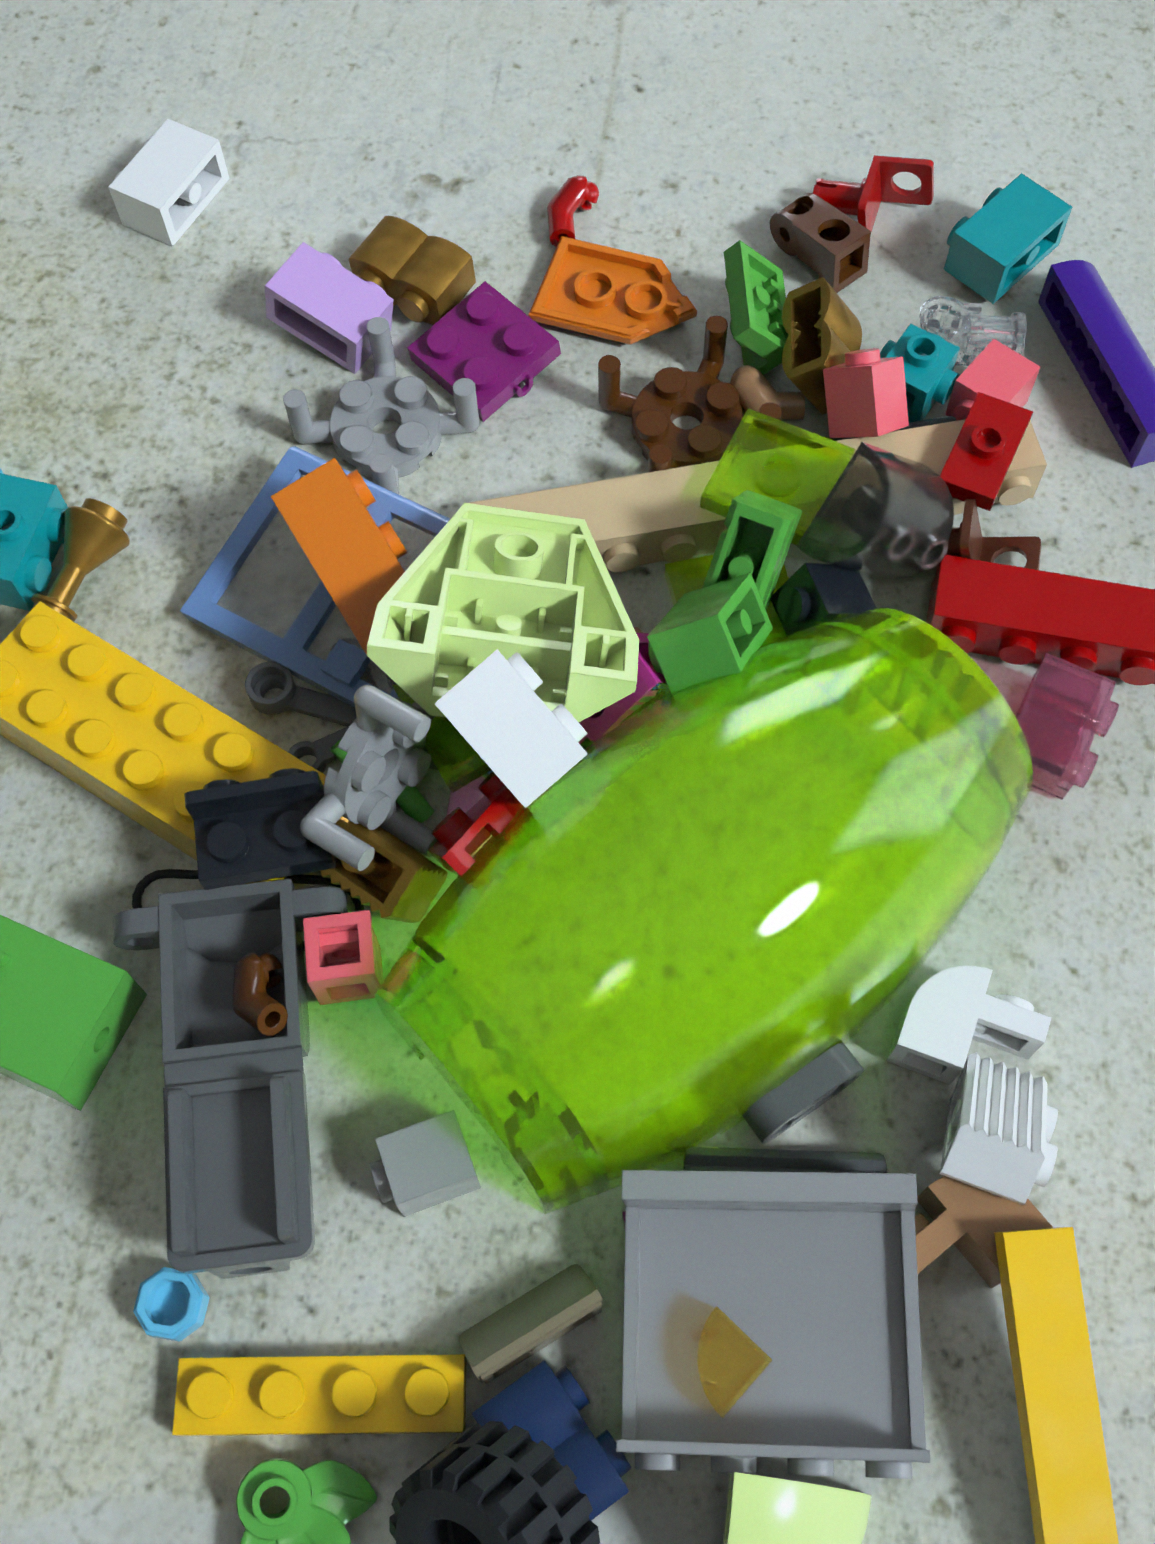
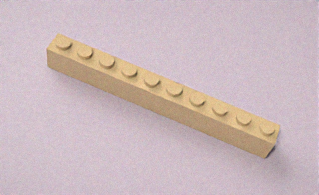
(660, 514)

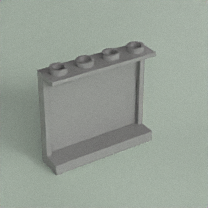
(815, 1278)

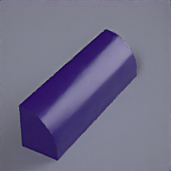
(1104, 354)

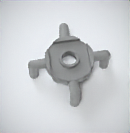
(384, 399)
(381, 759)

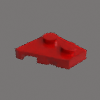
(464, 832)

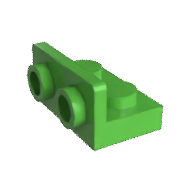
(756, 306)

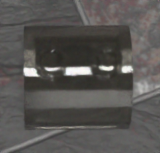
(882, 517)

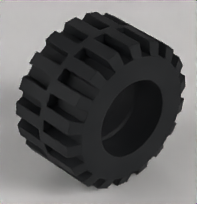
(492, 1490)

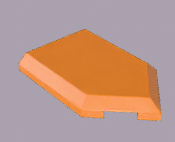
(608, 293)

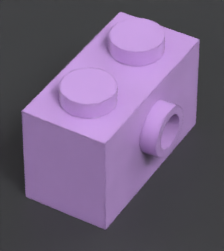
(326, 305)

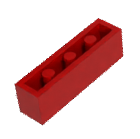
(1037, 612)

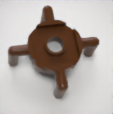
(676, 395)

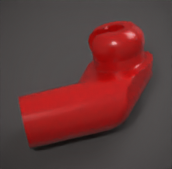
(573, 194)

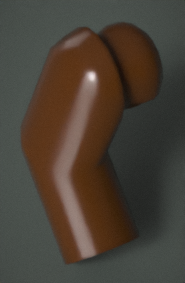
(250, 1000)

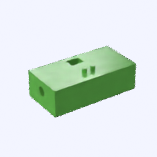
(59, 1013)

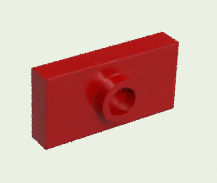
(985, 450)

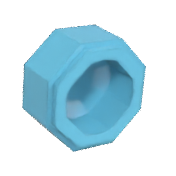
(171, 1304)

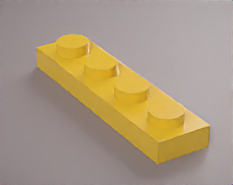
(320, 1395)

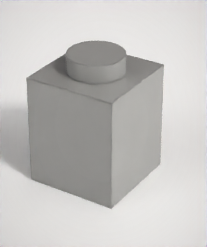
(424, 1164)

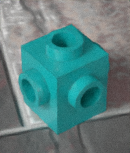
(927, 368)

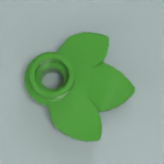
(318, 1505)

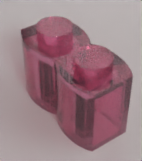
(1060, 720)

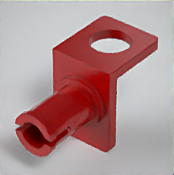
(865, 197)

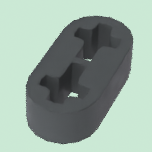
(803, 1092)

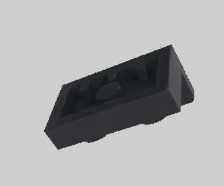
(254, 828)

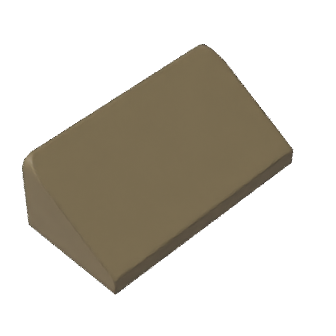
(530, 1323)

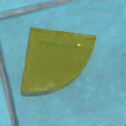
(727, 1362)

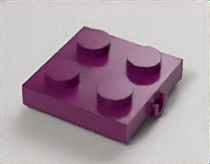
(488, 343)

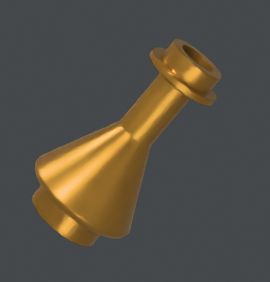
(90, 539)

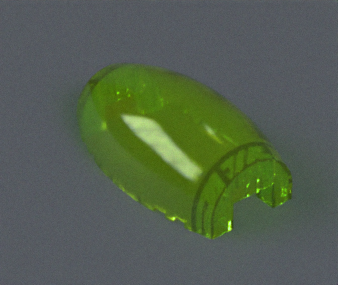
(712, 899)

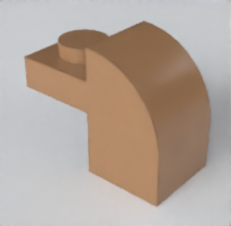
(968, 1220)

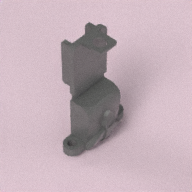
(230, 1093)

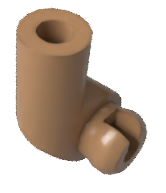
(756, 390)

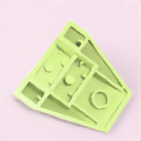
(511, 587)

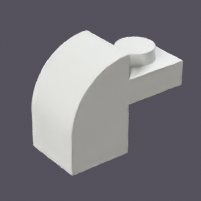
(953, 1011)

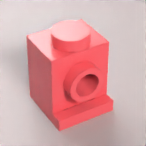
(342, 957)

